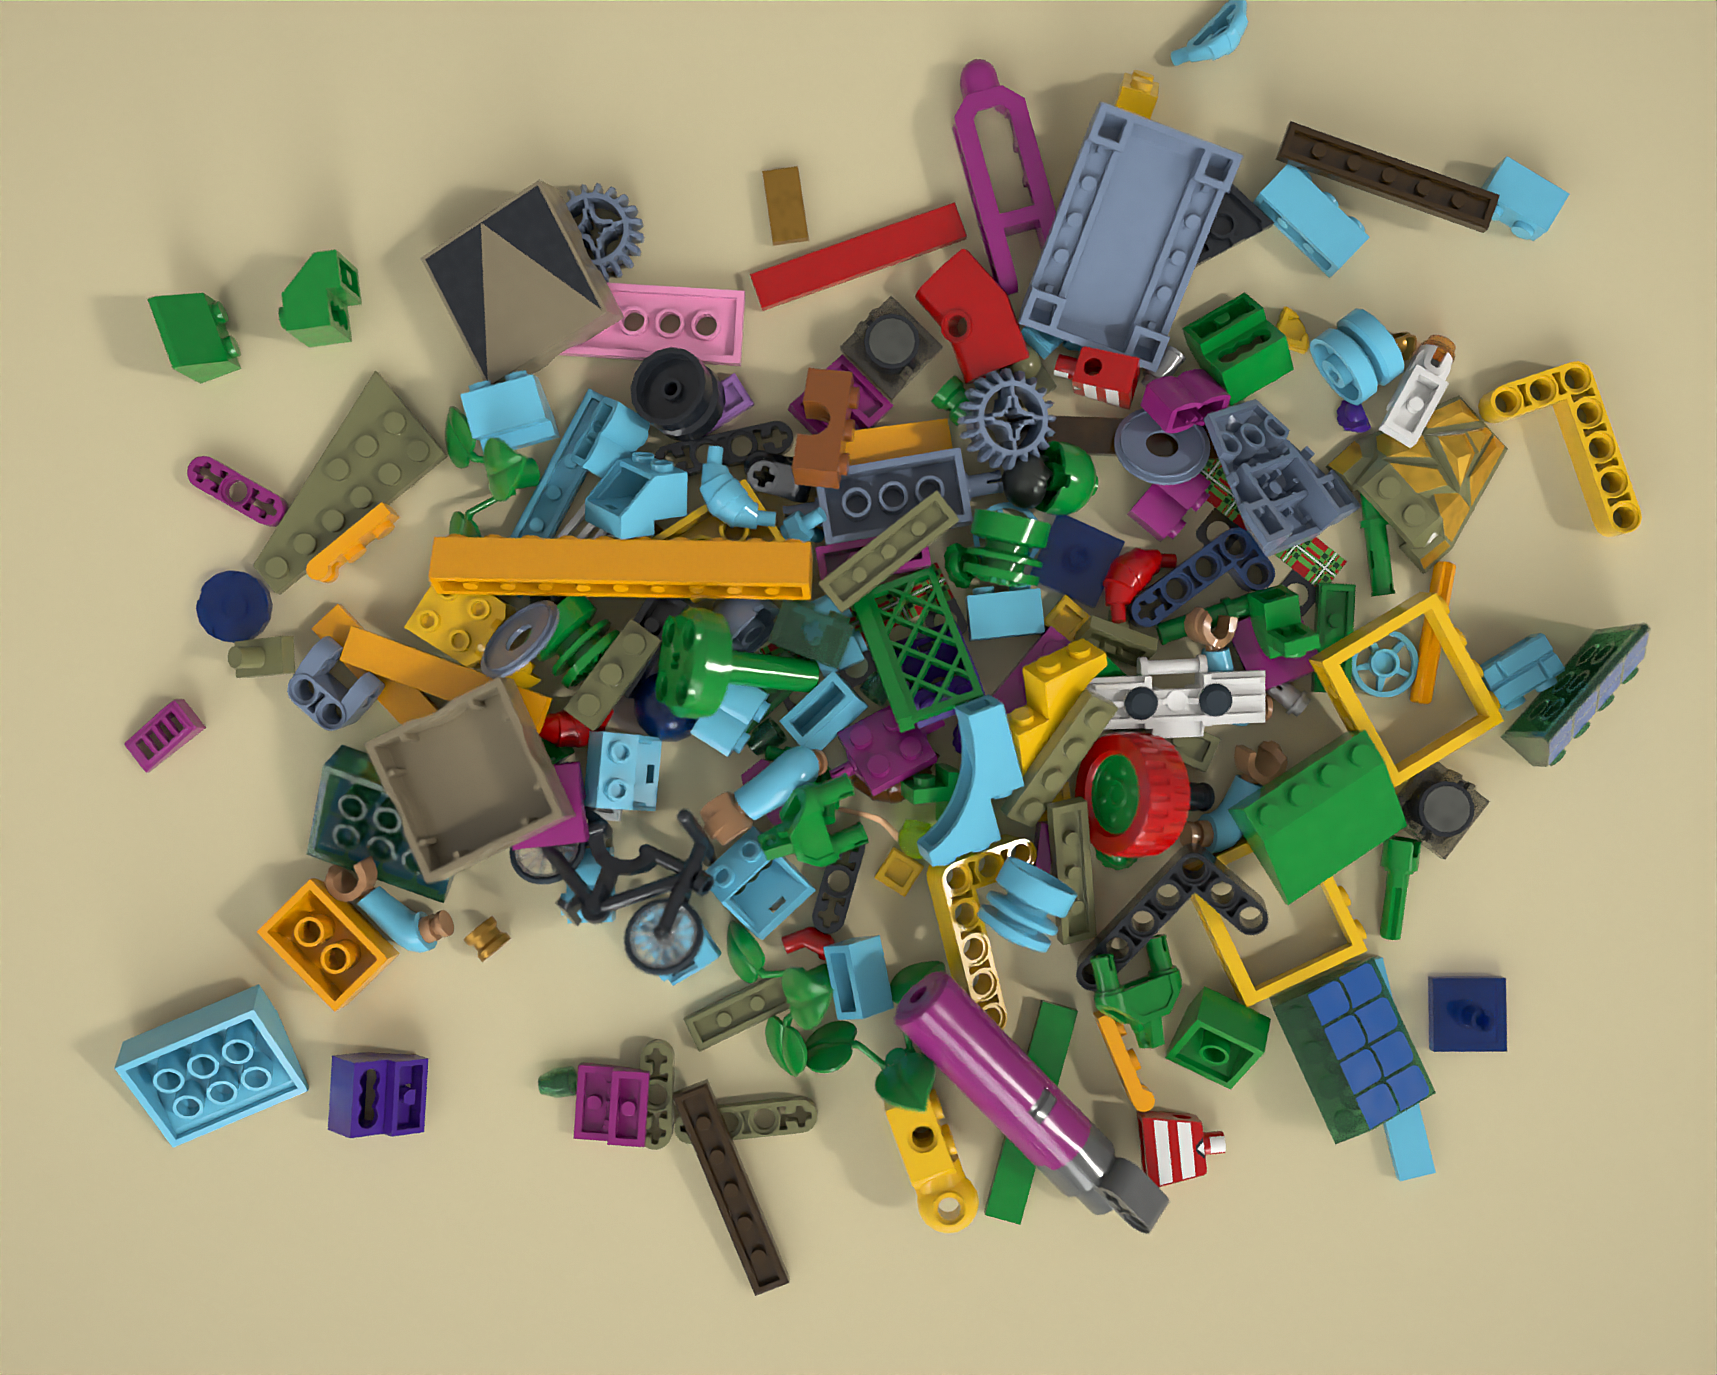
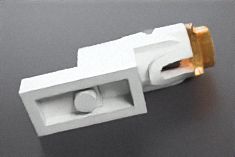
(1419, 390)

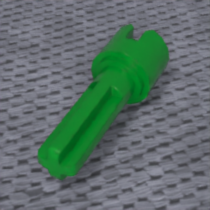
(1400, 860)

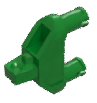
(804, 828)
(1142, 1000)

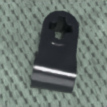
(778, 478)

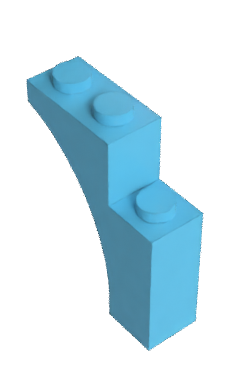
(986, 772)

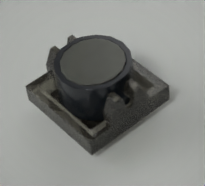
(890, 347)
(1440, 808)

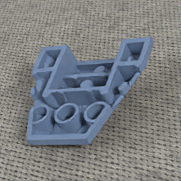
(1273, 482)

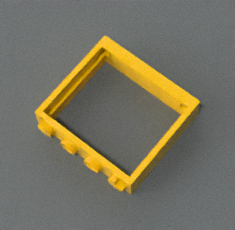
(1343, 697)
(1230, 959)

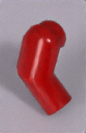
(810, 938)

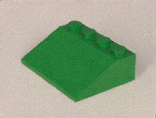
(1321, 814)

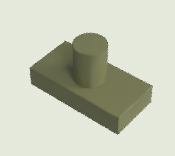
(1117, 639)
(263, 657)

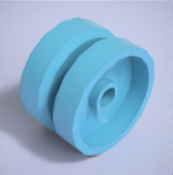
(1357, 356)

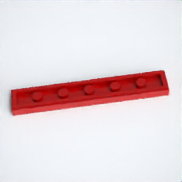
(858, 256)

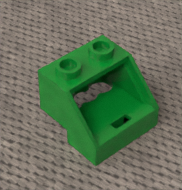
(319, 300)
(1228, 329)

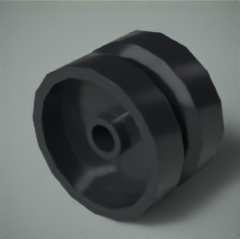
(678, 394)

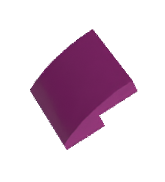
(871, 408)
(1278, 669)
(574, 829)
(611, 1104)

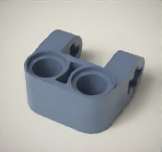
(328, 690)

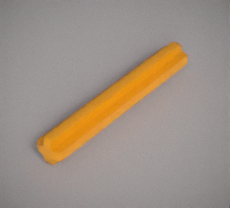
(1429, 646)

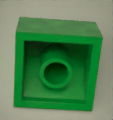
(196, 335)
(1219, 1038)

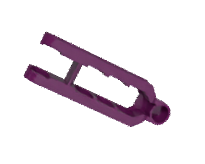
(980, 92)

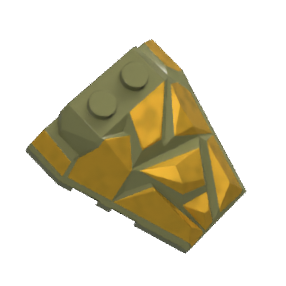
(1428, 487)

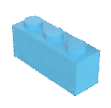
(1311, 219)

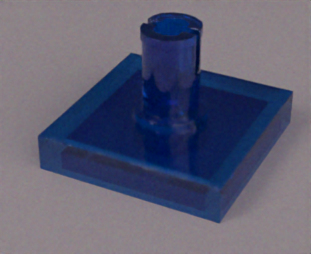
(1076, 559)
(1467, 1013)

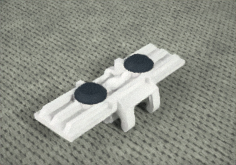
(1183, 712)

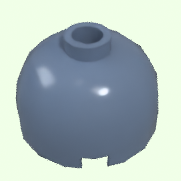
(748, 621)

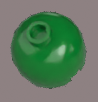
(1072, 479)

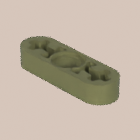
(667, 1066)

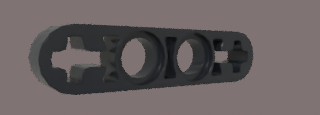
(725, 441)

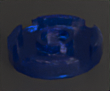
(234, 606)

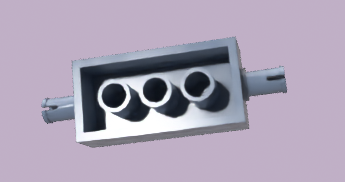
(886, 490)

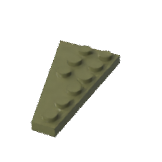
(368, 462)

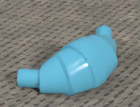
(1217, 37)
(728, 498)

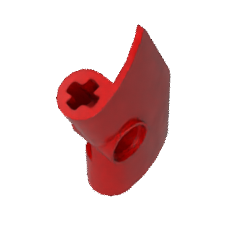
(992, 333)

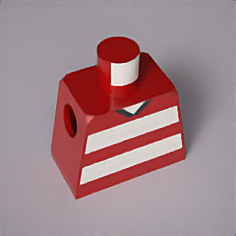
(1115, 379)
(1175, 1146)

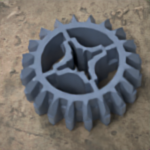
(609, 230)
(1006, 405)

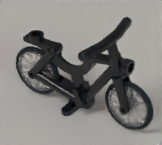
(660, 934)

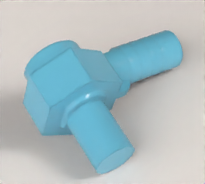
(804, 526)

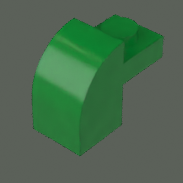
(1278, 623)
(932, 788)

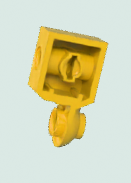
(463, 626)
(933, 1166)

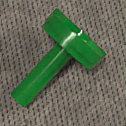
(700, 665)

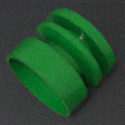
(1006, 547)
(577, 641)

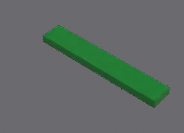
(1014, 1170)

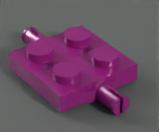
(883, 754)

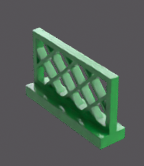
(890, 667)

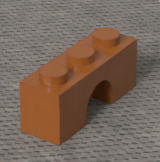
(822, 457)

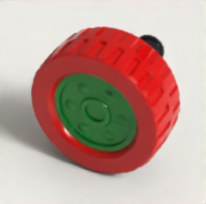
(1137, 794)

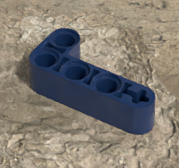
(1193, 583)

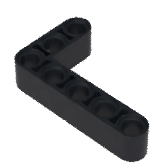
(1163, 908)

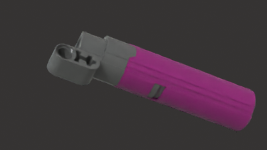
(1025, 1102)

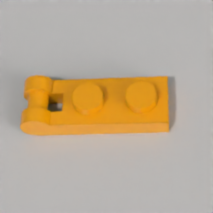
(352, 543)
(1124, 1062)

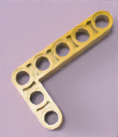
(1577, 438)
(968, 925)

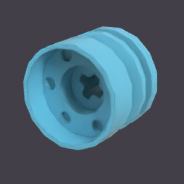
(1023, 910)

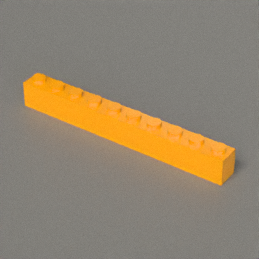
(622, 567)

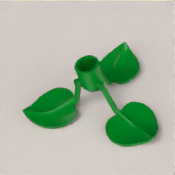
(505, 469)
(805, 991)
(904, 1074)

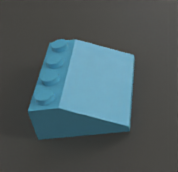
(212, 1066)

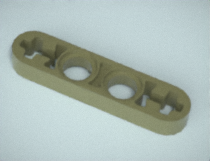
(749, 1129)

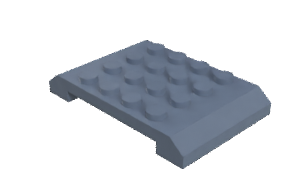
(1127, 235)

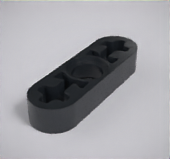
(840, 910)

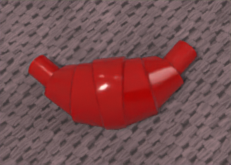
(1130, 575)
(567, 731)

